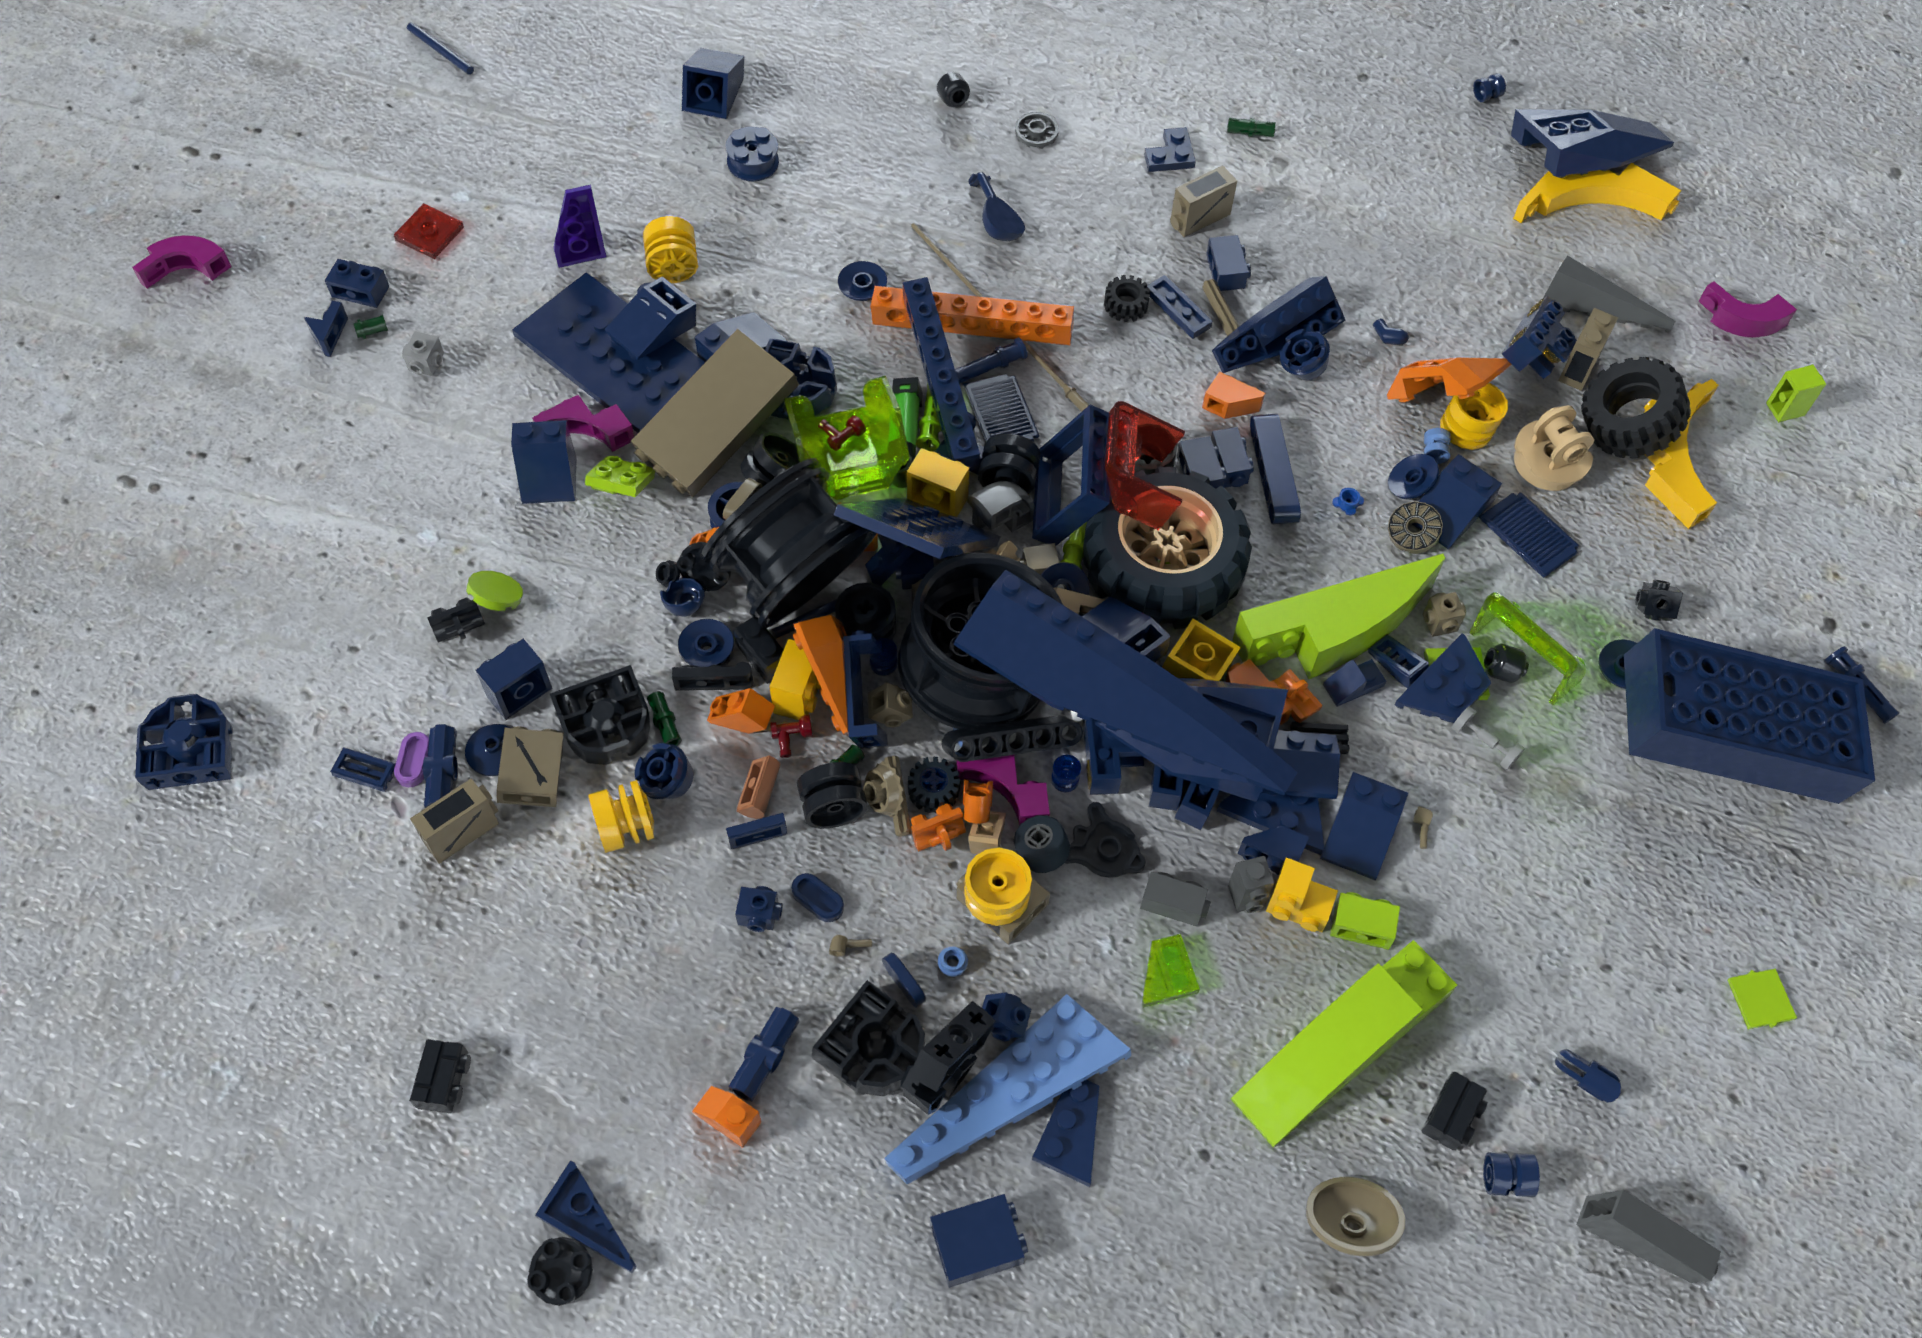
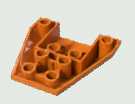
(1459, 376)
(825, 651)

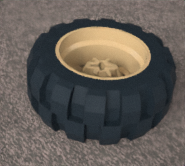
(1173, 590)

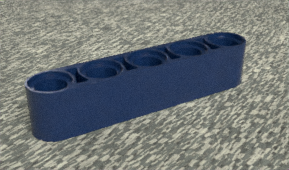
(1275, 469)

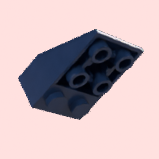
(653, 318)
(1131, 627)

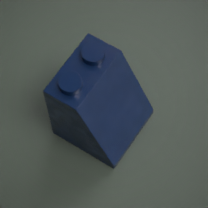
(711, 82)
(544, 461)

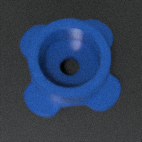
(1350, 495)

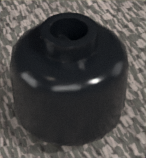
(953, 89)
(1506, 663)

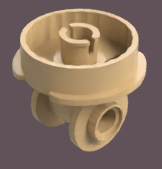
(1552, 451)

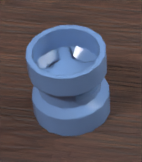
(1437, 444)

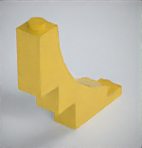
(1631, 189)

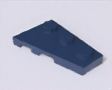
(1070, 1134)

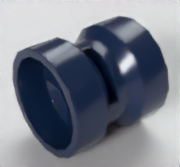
(1491, 87)

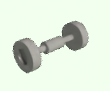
(1488, 738)

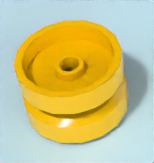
(997, 886)

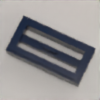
(360, 779)
(756, 831)

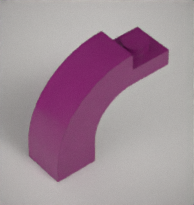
(181, 253)
(1746, 318)

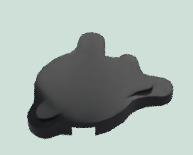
(1105, 846)

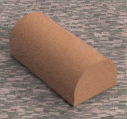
(758, 787)

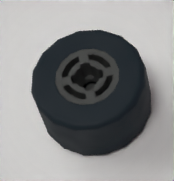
(1042, 843)

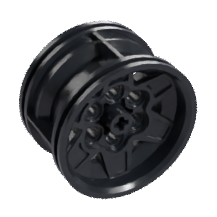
(786, 542)
(942, 676)

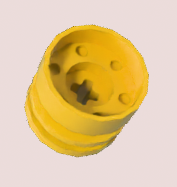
(670, 249)
(1475, 418)
(621, 816)

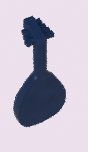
(997, 216)

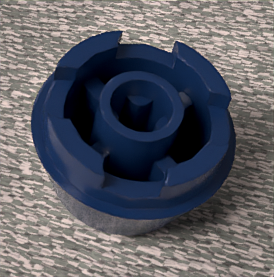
(1305, 354)
(664, 772)

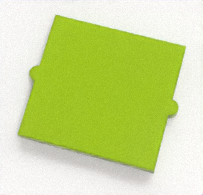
(1762, 999)

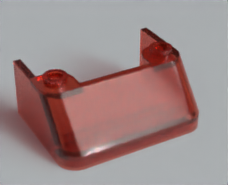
(1128, 436)

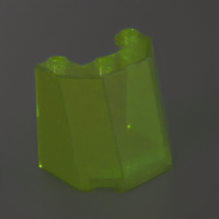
(864, 461)

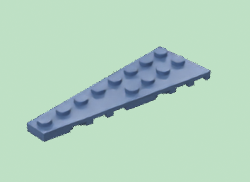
(1049, 1059)

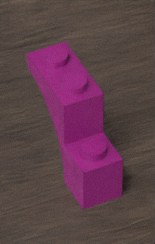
(607, 426)
(1026, 798)

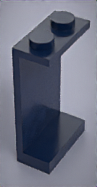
(862, 735)

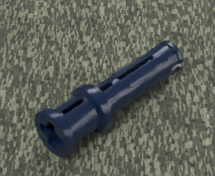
(998, 358)
(1845, 665)

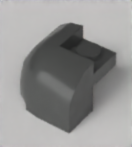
(1001, 504)

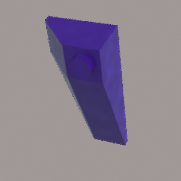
(578, 229)

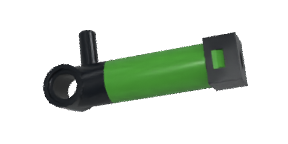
(909, 398)

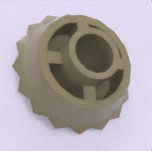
(884, 789)

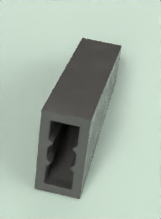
(1649, 1235)

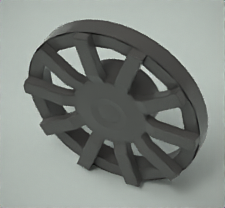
(1036, 129)

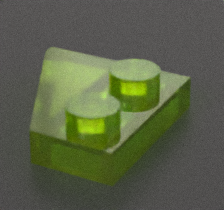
(1168, 972)

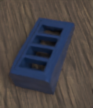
(1405, 675)

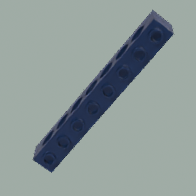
(940, 373)

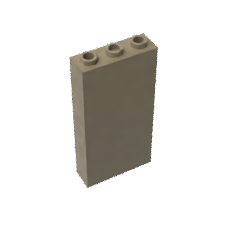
(714, 413)

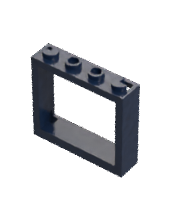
(1085, 430)

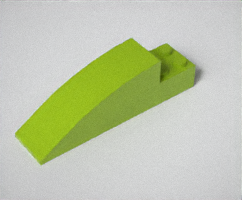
(1335, 621)
(1343, 1041)

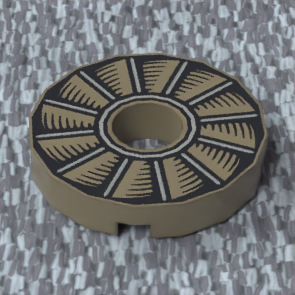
(1415, 513)

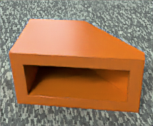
(728, 1115)

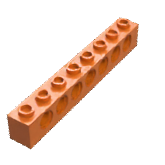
(982, 316)

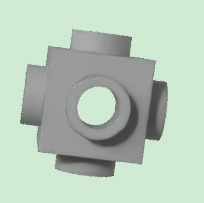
(423, 353)

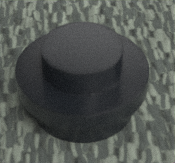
(667, 572)

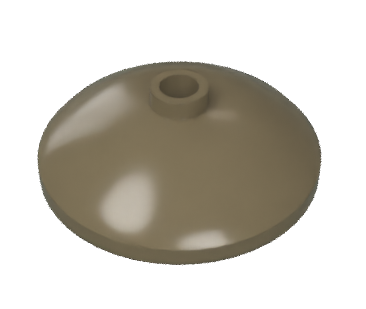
(1355, 1216)

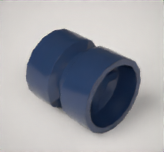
(1512, 1174)

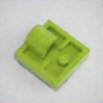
(619, 476)

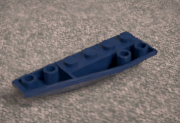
(1263, 336)

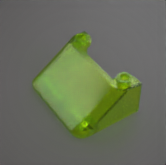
(1536, 637)

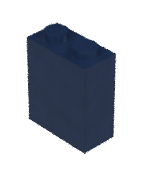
(978, 1240)

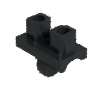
(455, 620)

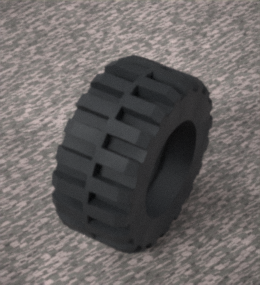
(1627, 383)

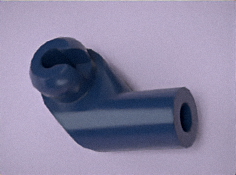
(1388, 335)

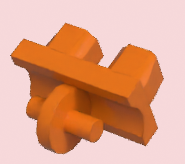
(1298, 696)
(939, 829)

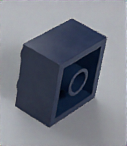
(514, 678)

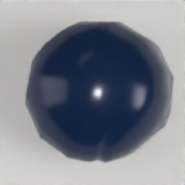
(683, 597)

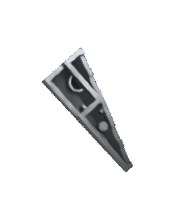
(1583, 290)

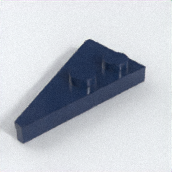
(578, 1214)

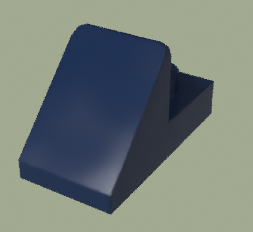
(328, 331)
(1354, 681)

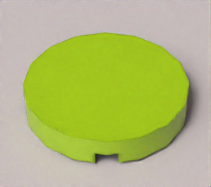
(494, 590)

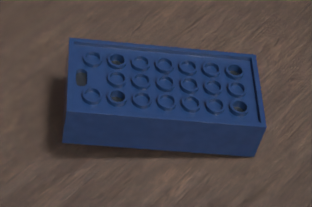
(1747, 717)

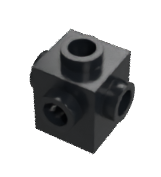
(1659, 600)

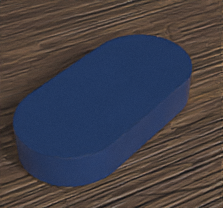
(817, 897)
(904, 979)

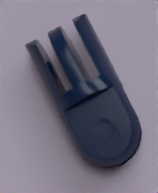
(1595, 1079)

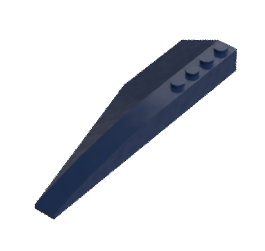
(1103, 679)

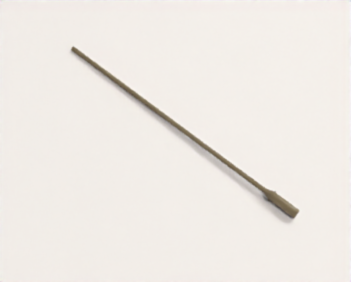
(1070, 392)

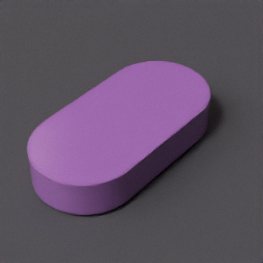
(410, 759)

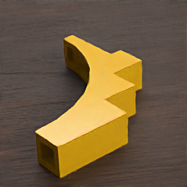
(1673, 475)

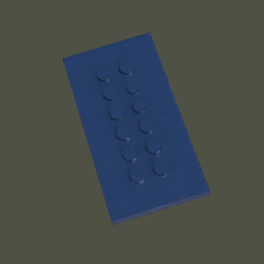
(573, 340)
(918, 526)

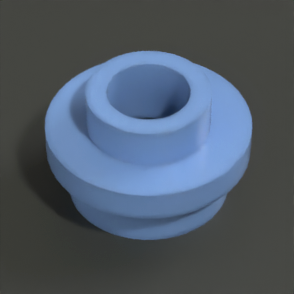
(952, 953)

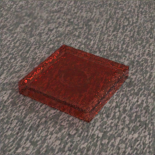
(428, 231)

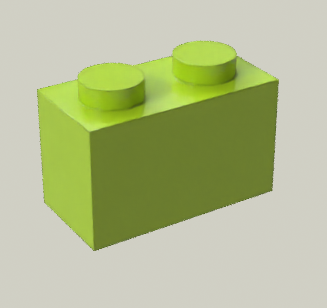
(1796, 393)
(1365, 920)

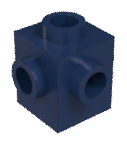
(758, 908)
(1009, 1014)

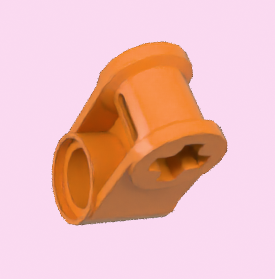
(977, 801)

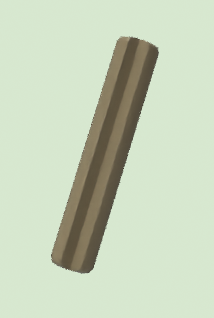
(1220, 306)
(901, 821)

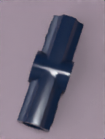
(441, 764)
(764, 1054)

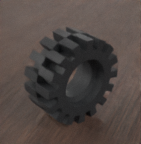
(1131, 288)

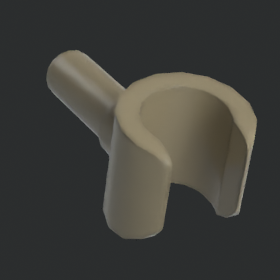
(1423, 816)
(840, 942)

